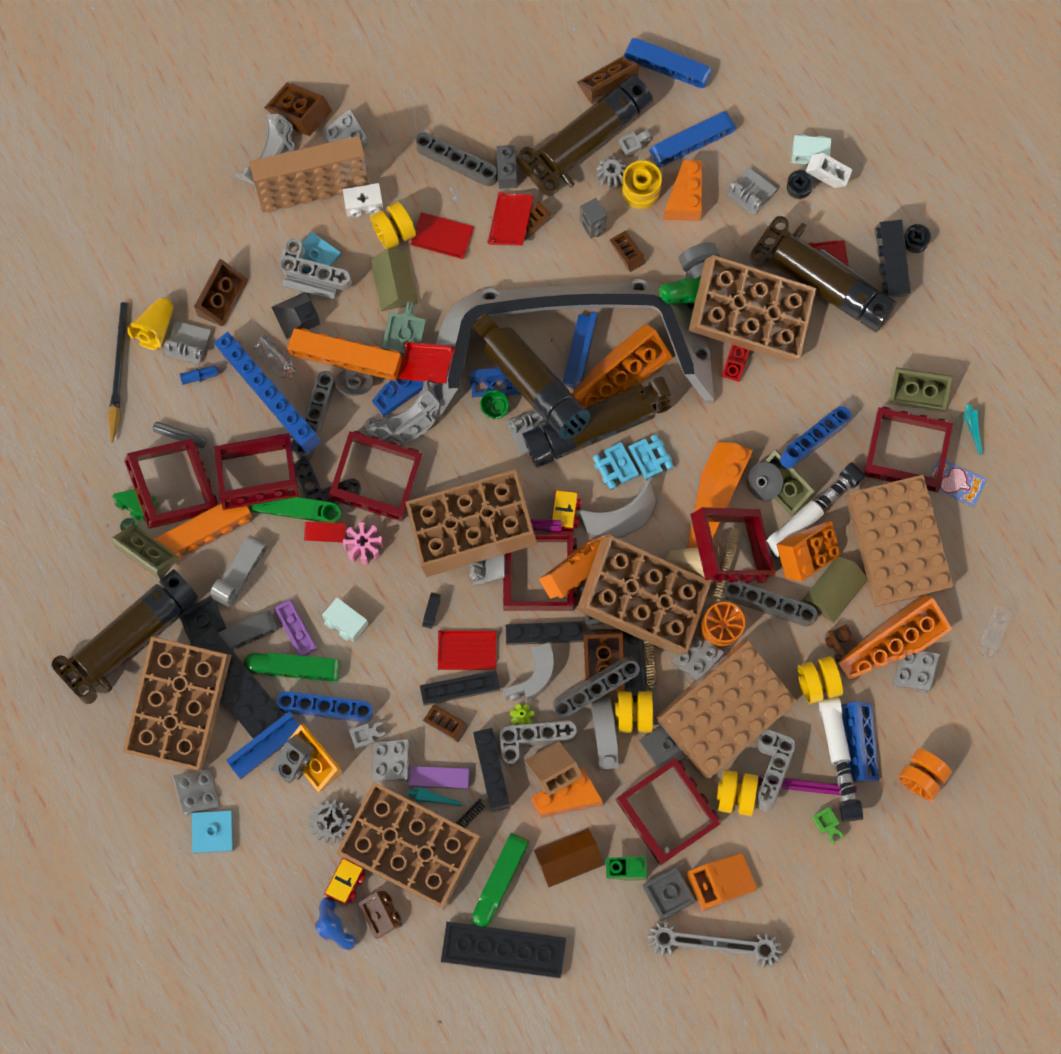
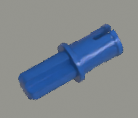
(198, 374)

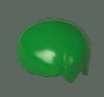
(494, 404)

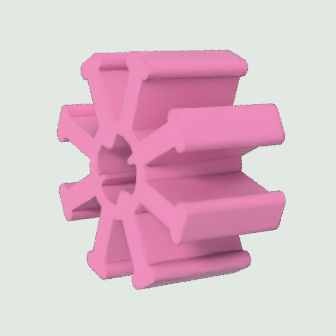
(355, 544)

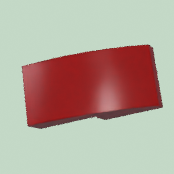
(735, 363)
(324, 532)

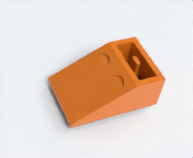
(808, 551)
(721, 881)

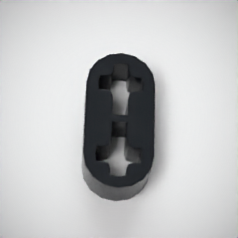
(431, 610)

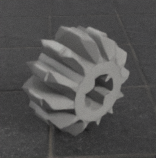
(605, 168)

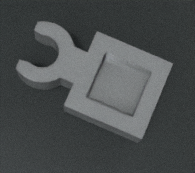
(363, 736)

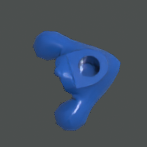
(330, 926)

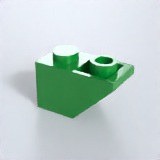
(129, 501)
(626, 868)

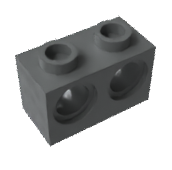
(506, 166)
(593, 218)
(293, 758)

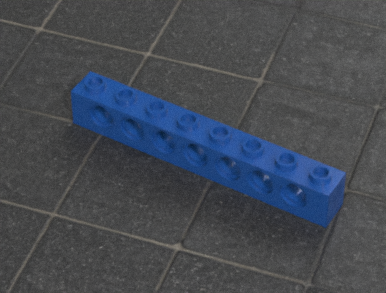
(267, 392)

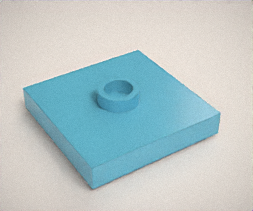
(318, 251)
(212, 832)

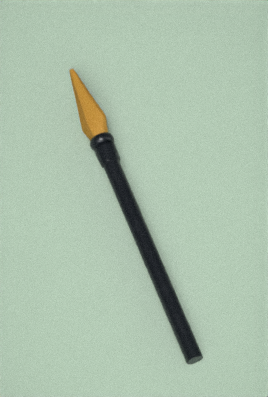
(114, 412)

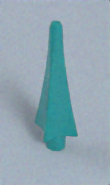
(971, 419)
(424, 795)

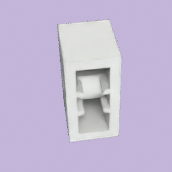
(829, 170)
(369, 193)

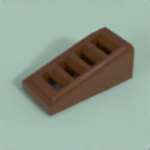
(538, 207)
(632, 261)
(458, 725)

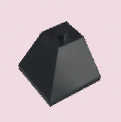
(296, 314)

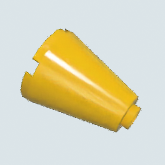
(152, 324)

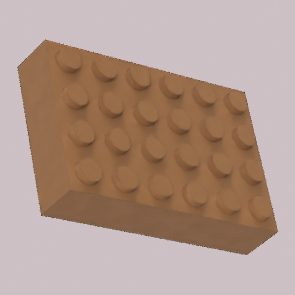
(309, 174)
(752, 309)
(471, 523)
(899, 541)
(644, 595)
(177, 703)
(726, 709)
(409, 845)

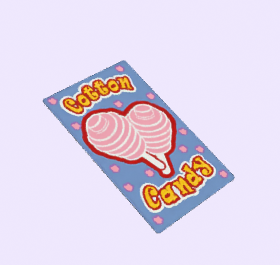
(960, 483)

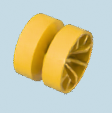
(641, 184)
(397, 223)
(814, 682)
(628, 712)
(731, 791)

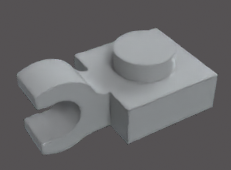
(631, 143)

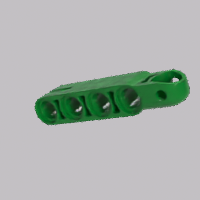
(680, 291)
(300, 509)
(293, 666)
(499, 880)

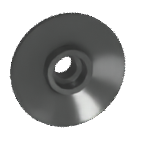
(353, 383)
(773, 481)

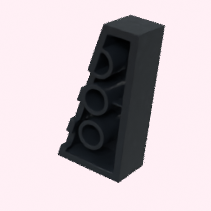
(892, 258)

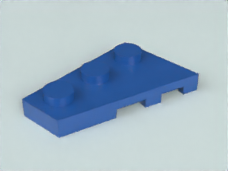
(396, 394)

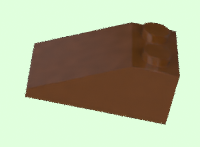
(300, 107)
(601, 650)

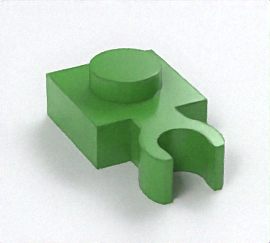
(826, 822)

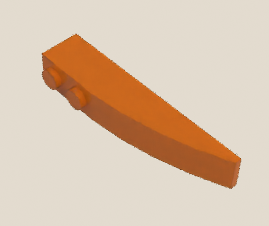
(625, 365)
(720, 480)
(900, 636)

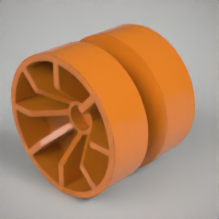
(722, 624)
(925, 774)

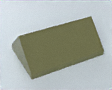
(393, 279)
(920, 389)
(796, 488)
(145, 551)
(836, 588)

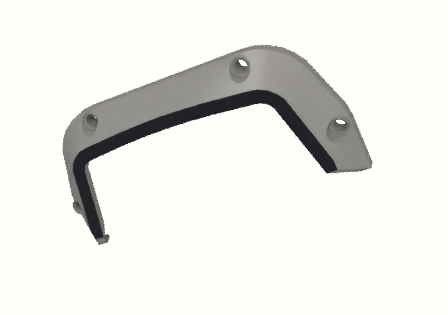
(458, 324)

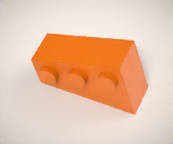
(686, 195)
(571, 798)

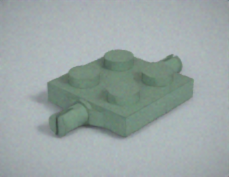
(403, 329)

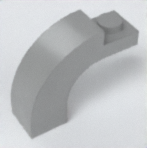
(539, 680)
(605, 733)

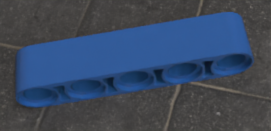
(668, 63)
(692, 139)
(815, 437)
(332, 712)

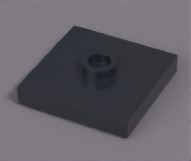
(200, 618)

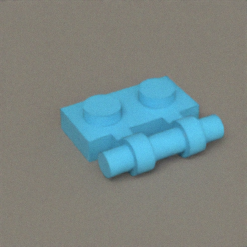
(646, 460)
(620, 463)

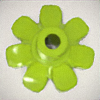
(521, 715)

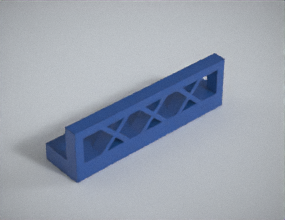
(580, 349)
(490, 375)
(857, 741)
(263, 746)

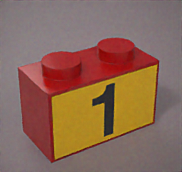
(565, 508)
(344, 882)

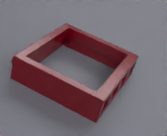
(925, 421)
(142, 492)
(259, 493)
(366, 503)
(541, 536)
(757, 539)
(641, 829)

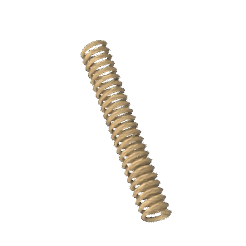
(726, 566)
(652, 664)

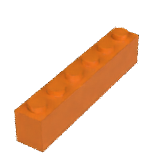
(345, 354)
(204, 529)

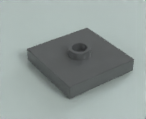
(661, 747)
(669, 893)

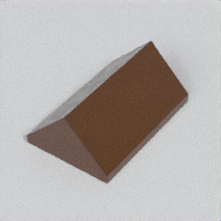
(607, 78)
(220, 293)
(569, 857)

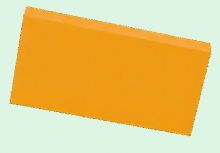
(322, 768)

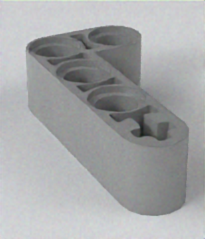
(317, 269)
(230, 587)
(538, 739)
(773, 772)

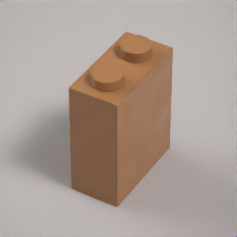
(553, 768)

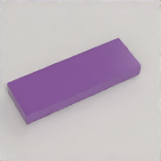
(295, 628)
(439, 777)

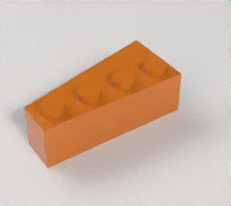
(571, 570)

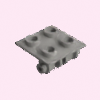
(345, 127)
(751, 191)
(187, 342)
(522, 424)
(488, 570)
(699, 659)
(917, 671)
(391, 760)
(195, 791)

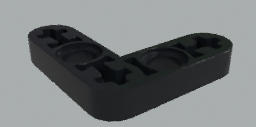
(323, 494)

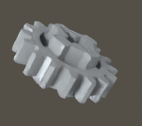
(321, 819)

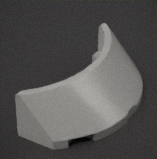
(278, 142)
(410, 423)
(624, 520)

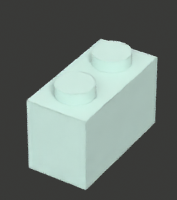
(806, 146)
(345, 620)

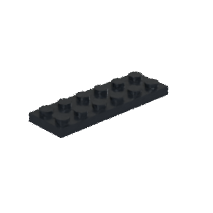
(241, 690)
(503, 950)

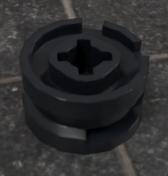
(799, 184)
(917, 238)

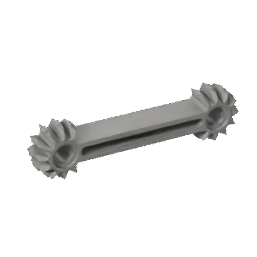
(714, 944)

